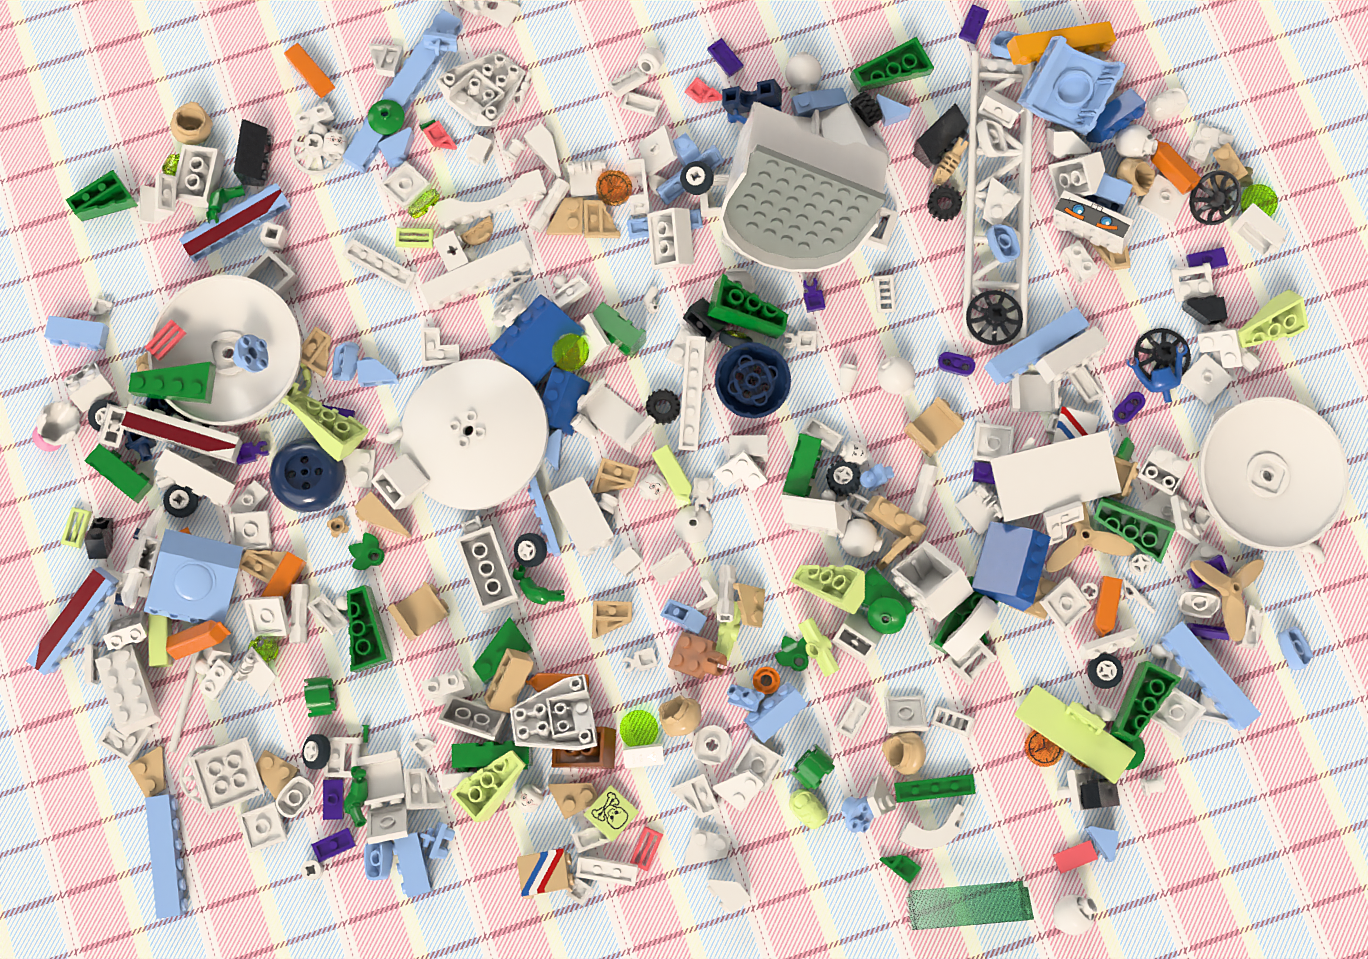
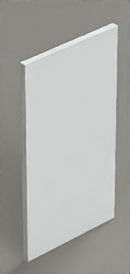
(1055, 475)

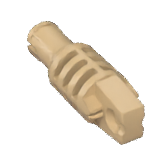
(949, 162)

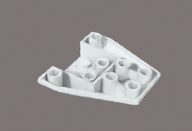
(482, 87)
(845, 127)
(556, 717)

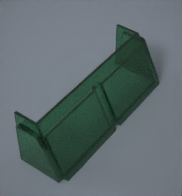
(968, 905)

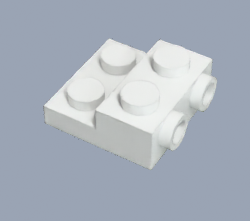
(126, 630)

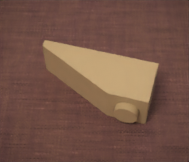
(378, 515)

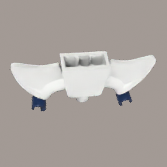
(140, 559)

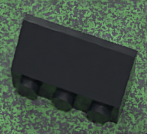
(941, 137)
(253, 154)

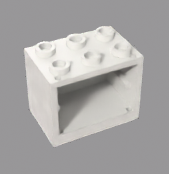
(931, 581)

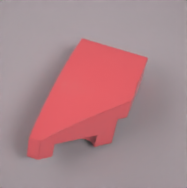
(702, 93)
(439, 137)

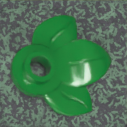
(364, 551)
(791, 651)

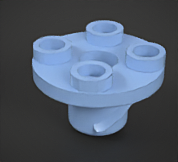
(251, 353)
(857, 814)

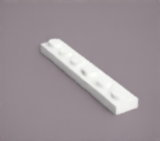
(692, 393)

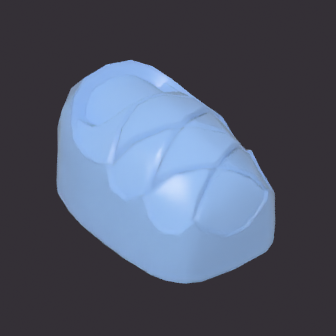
(998, 44)
(1003, 243)
(345, 361)
(1295, 648)
(378, 860)

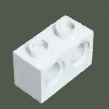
(1079, 263)

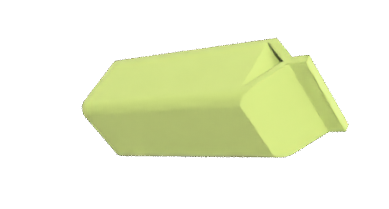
(673, 473)
(158, 630)

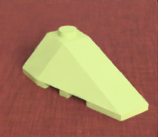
(1279, 318)
(486, 790)

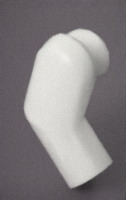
(649, 301)

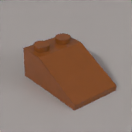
(595, 757)

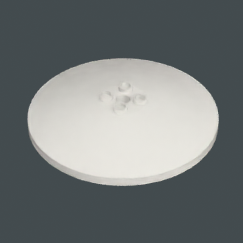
(214, 317)
(505, 440)
(1305, 469)

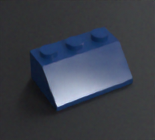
(1117, 116)
(561, 399)

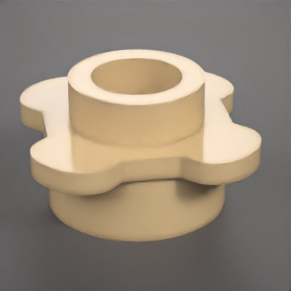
(337, 521)

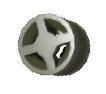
(1246, 180)

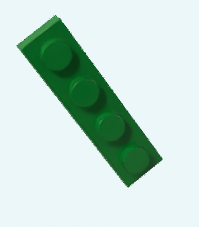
(934, 788)

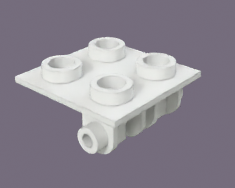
(584, 176)
(980, 508)
(255, 671)

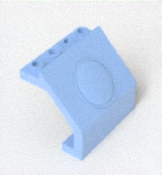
(1070, 86)
(193, 578)

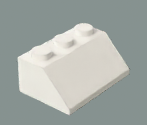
(198, 174)
(1077, 174)
(670, 238)
(814, 515)
(472, 718)

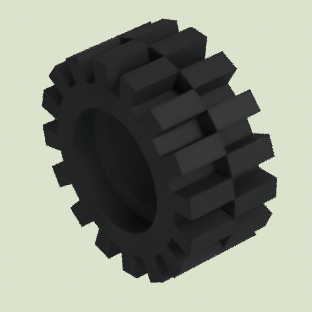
(866, 108)
(944, 213)
(667, 396)

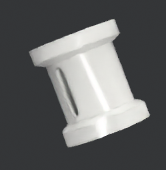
(513, 150)
(472, 525)
(1153, 785)

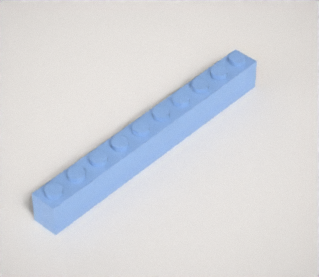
(403, 90)

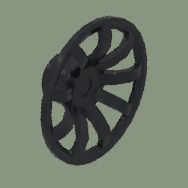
(1218, 198)
(995, 317)
(1161, 353)

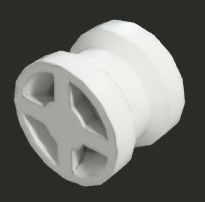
(608, 503)
(1142, 562)
(316, 870)

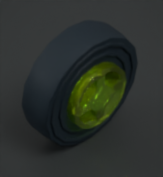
(734, 338)

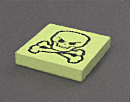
(611, 813)

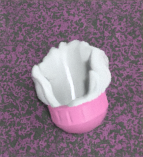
(56, 426)

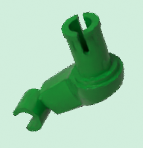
(219, 198)
(535, 593)
(357, 796)

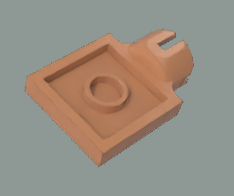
(697, 657)

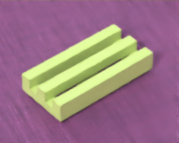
(414, 238)
(83, 529)

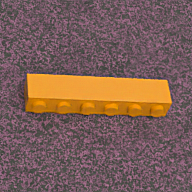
(1083, 38)

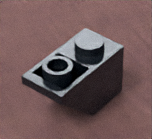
(1208, 310)
(99, 538)

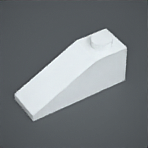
(542, 145)

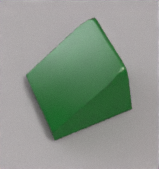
(1125, 449)

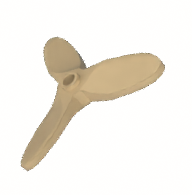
(1099, 540)
(1231, 590)

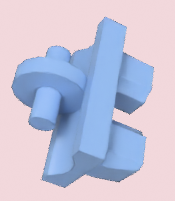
(440, 41)
(876, 477)
(744, 697)
(441, 832)

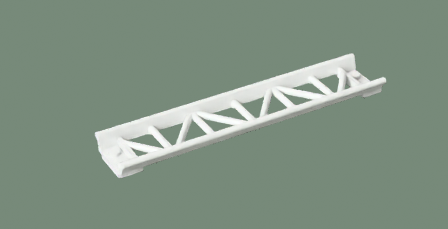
(1003, 71)

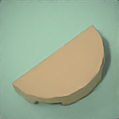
(479, 233)

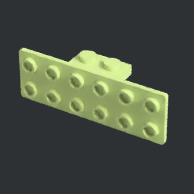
(1076, 732)

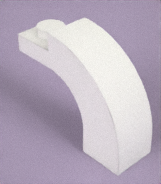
(972, 629)
(923, 839)

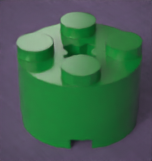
(318, 696)
(812, 767)

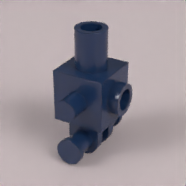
(140, 444)

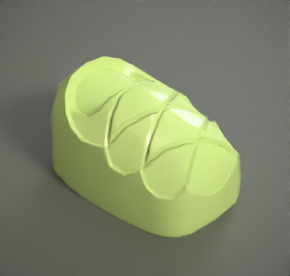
(808, 808)

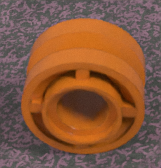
(766, 670)

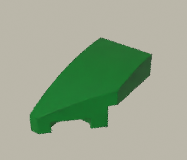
(902, 866)

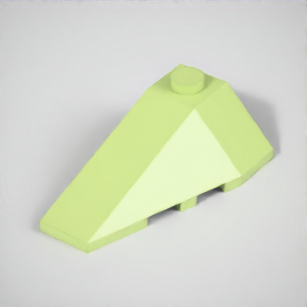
(332, 431)
(837, 585)

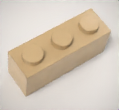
(894, 519)
(508, 680)

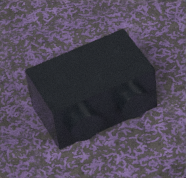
(705, 325)
(1099, 794)

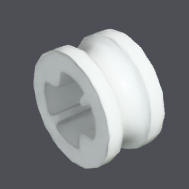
(1092, 586)

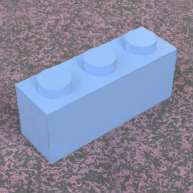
(76, 333)
(775, 712)
(412, 865)

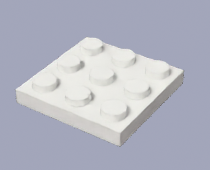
(226, 775)

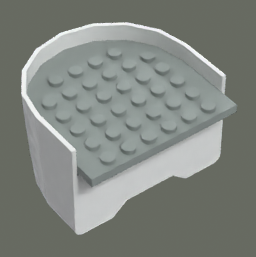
(799, 196)

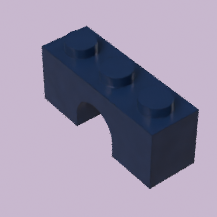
(767, 93)

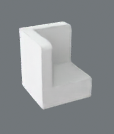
(217, 651)

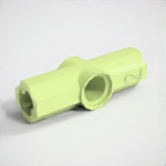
(728, 633)
(818, 647)

